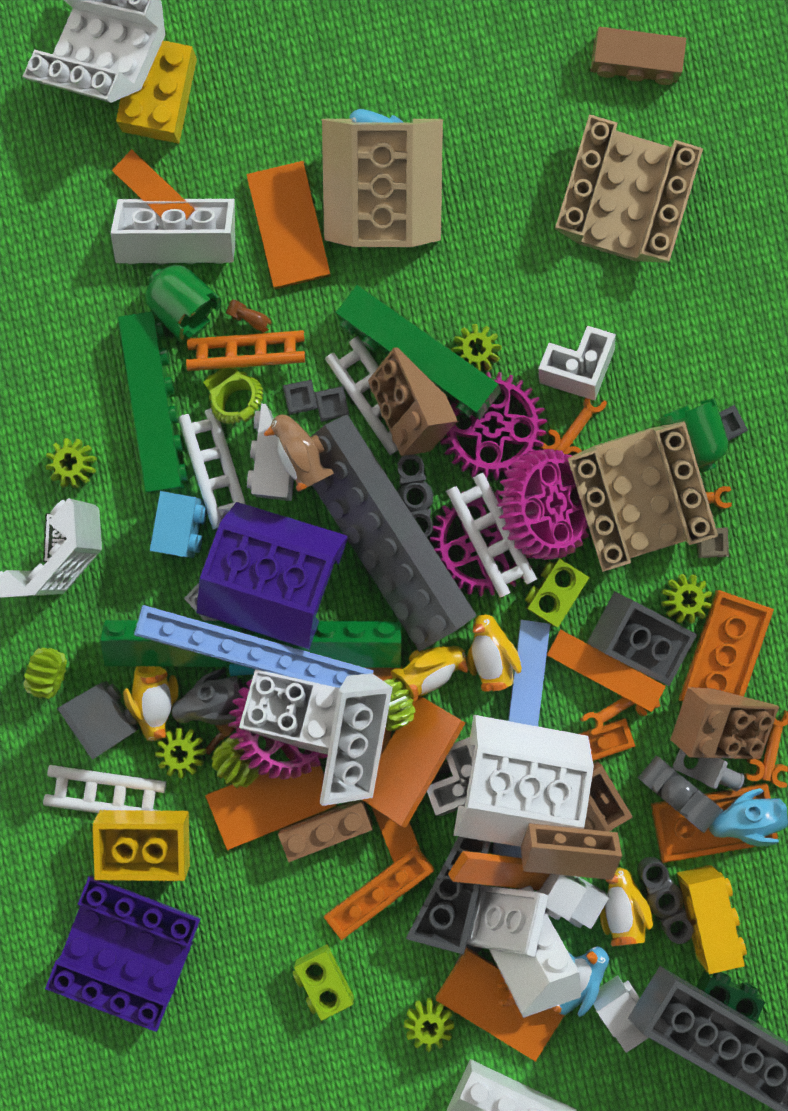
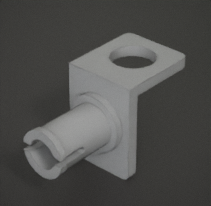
(710, 772)

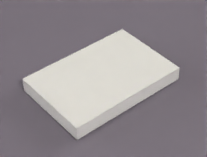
(508, 920)

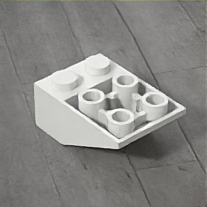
(269, 474)
(290, 710)

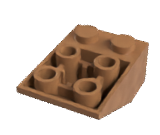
(411, 404)
(722, 725)
(605, 805)

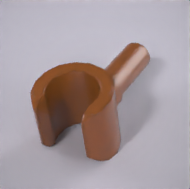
(224, 731)

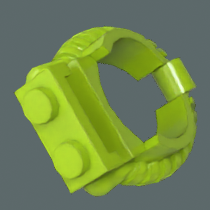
(226, 382)

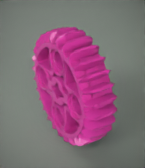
(529, 442)
(538, 498)
(442, 549)
(249, 743)

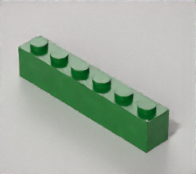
(387, 329)
(152, 402)

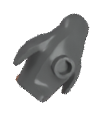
(209, 700)

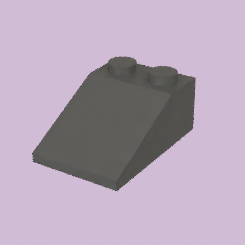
(641, 638)
(99, 718)

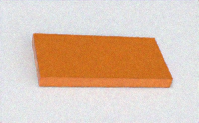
(288, 225)
(728, 645)
(413, 761)
(265, 805)
(682, 840)
(474, 995)

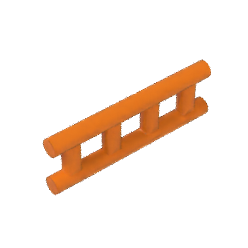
(260, 358)

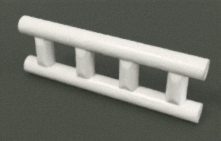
(355, 390)
(199, 457)
(473, 530)
(93, 778)

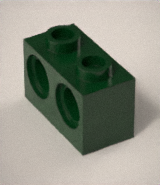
(733, 993)

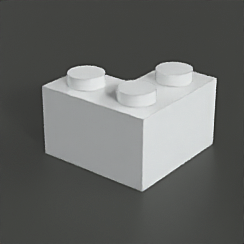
(579, 370)
(451, 792)
(573, 899)
(614, 1006)

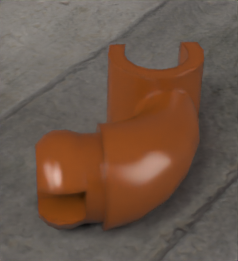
(254, 318)

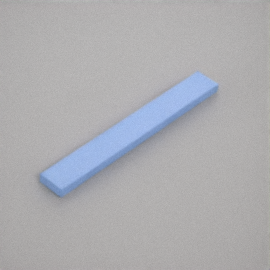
(241, 648)
(527, 690)

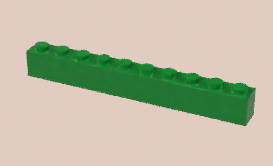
(354, 642)

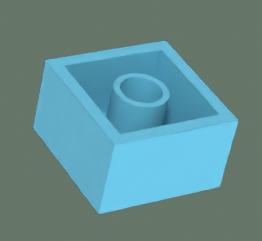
(178, 525)

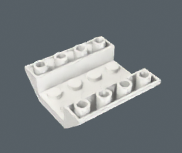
(102, 49)
(81, 527)
(523, 778)

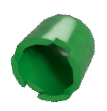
(181, 300)
(705, 431)

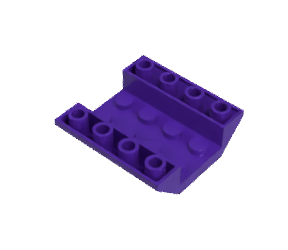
(268, 573)
(123, 954)

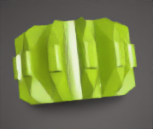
(486, 347)
(63, 456)
(697, 598)
(45, 673)
(401, 708)
(186, 744)
(230, 767)
(424, 1034)

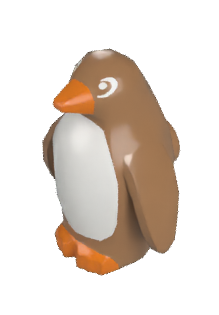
(298, 452)

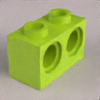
(562, 597)
(329, 980)

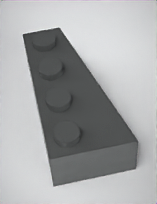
(449, 905)

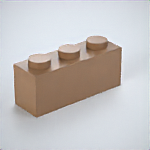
(638, 55)
(325, 829)
(570, 851)

